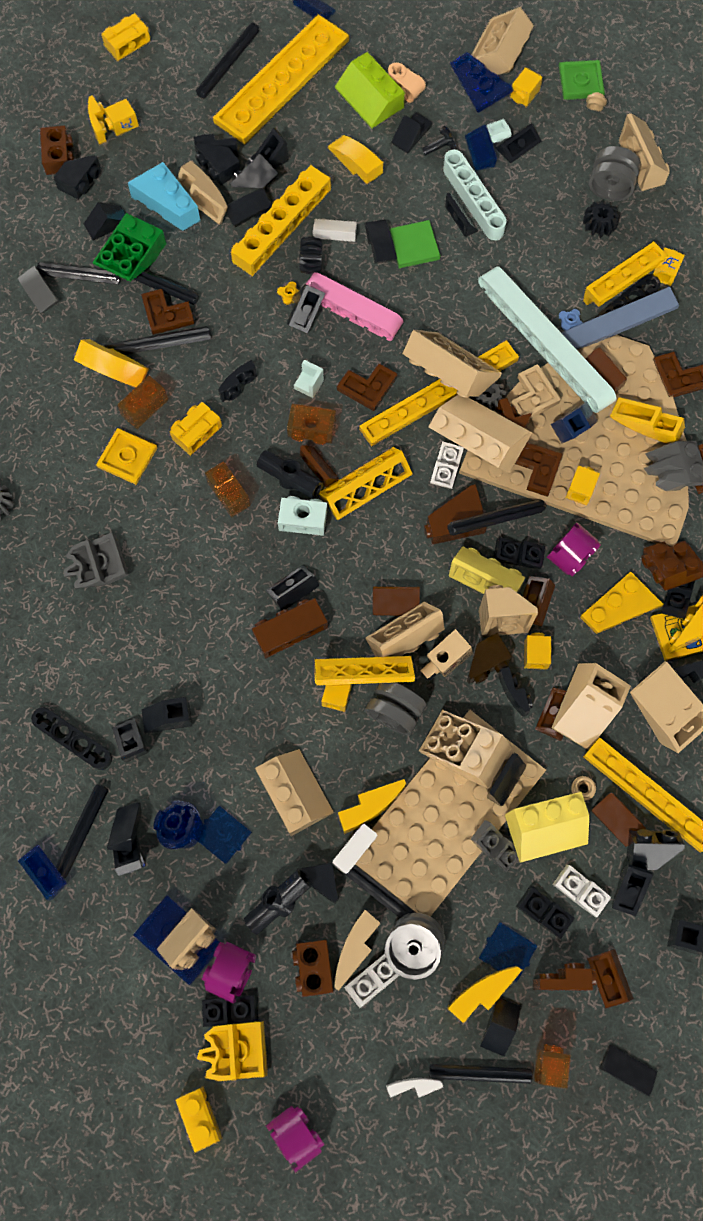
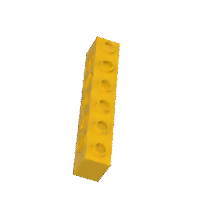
(305, 196)

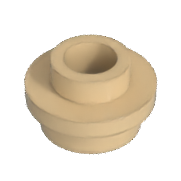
(596, 101)
(589, 783)

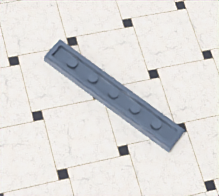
(622, 319)

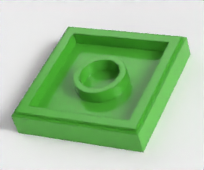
(580, 79)
(414, 244)

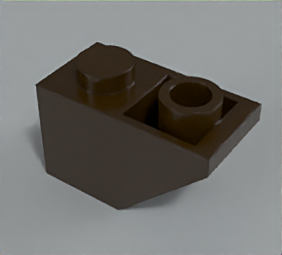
(488, 657)

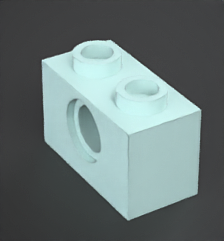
(312, 524)

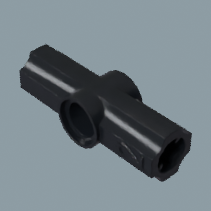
(289, 474)
(278, 901)

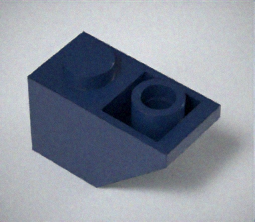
(574, 423)

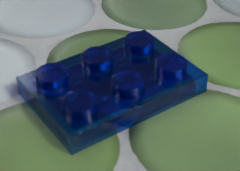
(160, 925)

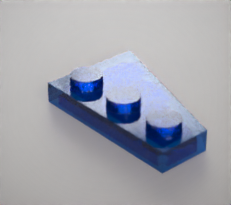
(478, 82)

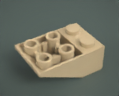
(590, 704)
(669, 708)
(466, 748)
(187, 940)

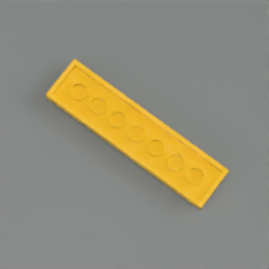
(280, 79)

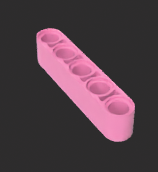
(357, 307)

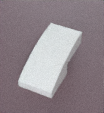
(422, 1086)

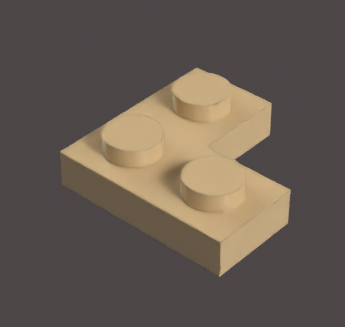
(539, 394)

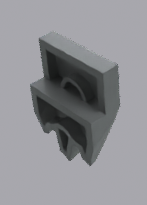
(676, 465)
(96, 562)

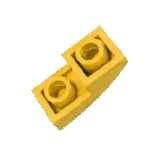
(96, 114)

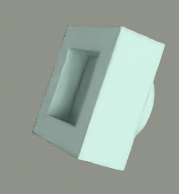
(499, 131)

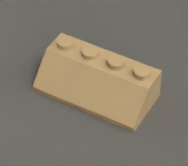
(450, 363)
(481, 431)

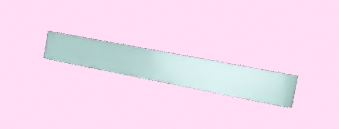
(547, 340)

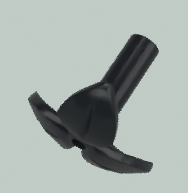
(446, 140)

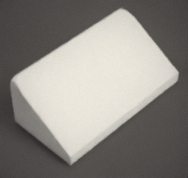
(334, 230)
(354, 849)

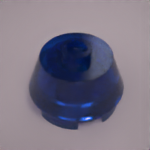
(178, 825)

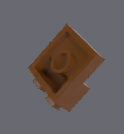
(672, 564)
(572, 977)

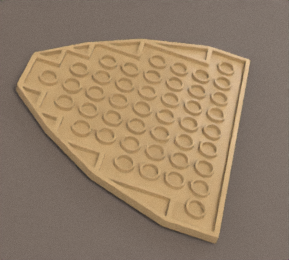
(624, 492)

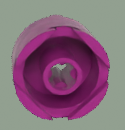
(573, 549)
(229, 971)
(294, 1138)

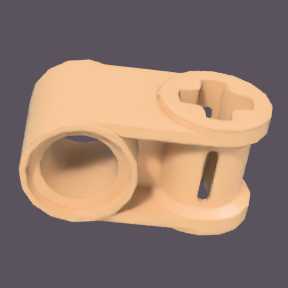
(408, 81)

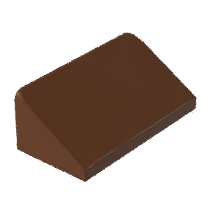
(606, 369)
(318, 465)
(539, 593)
(394, 600)
(550, 712)
(617, 818)
(610, 978)

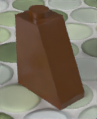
(460, 507)

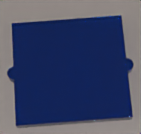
(223, 835)
(507, 949)

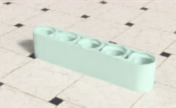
(474, 195)

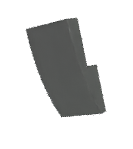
(38, 289)
(495, 846)

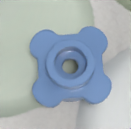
(565, 316)

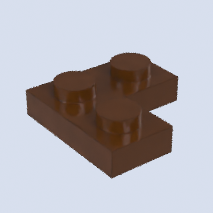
(165, 318)
(675, 380)
(369, 391)
(544, 467)

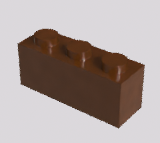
(289, 627)

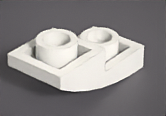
(447, 465)
(581, 890)
(371, 981)

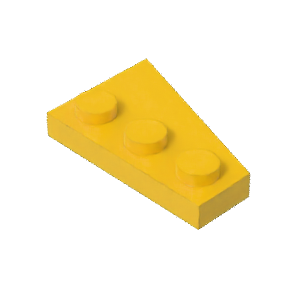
(621, 603)

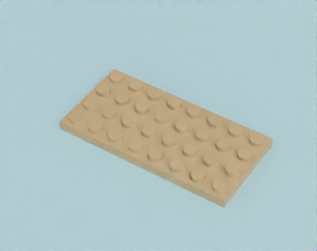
(428, 830)

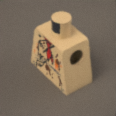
(453, 647)

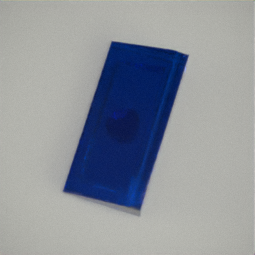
(315, 7)
(481, 148)
(42, 872)

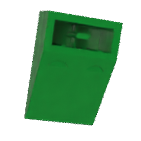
(131, 248)

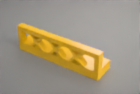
(625, 274)
(360, 477)
(364, 670)

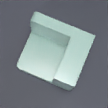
(309, 379)

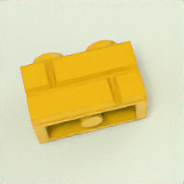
(125, 36)
(195, 428)
(199, 1119)

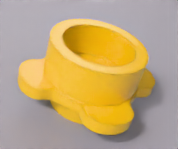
(283, 292)

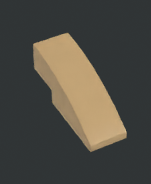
(202, 191)
(354, 948)

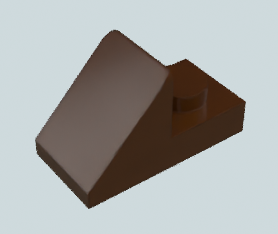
(509, 412)

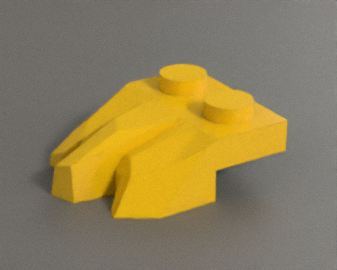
(235, 1051)

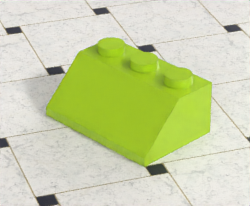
(370, 90)

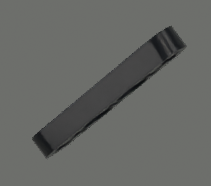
(637, 290)
(71, 739)

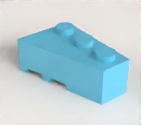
(166, 196)

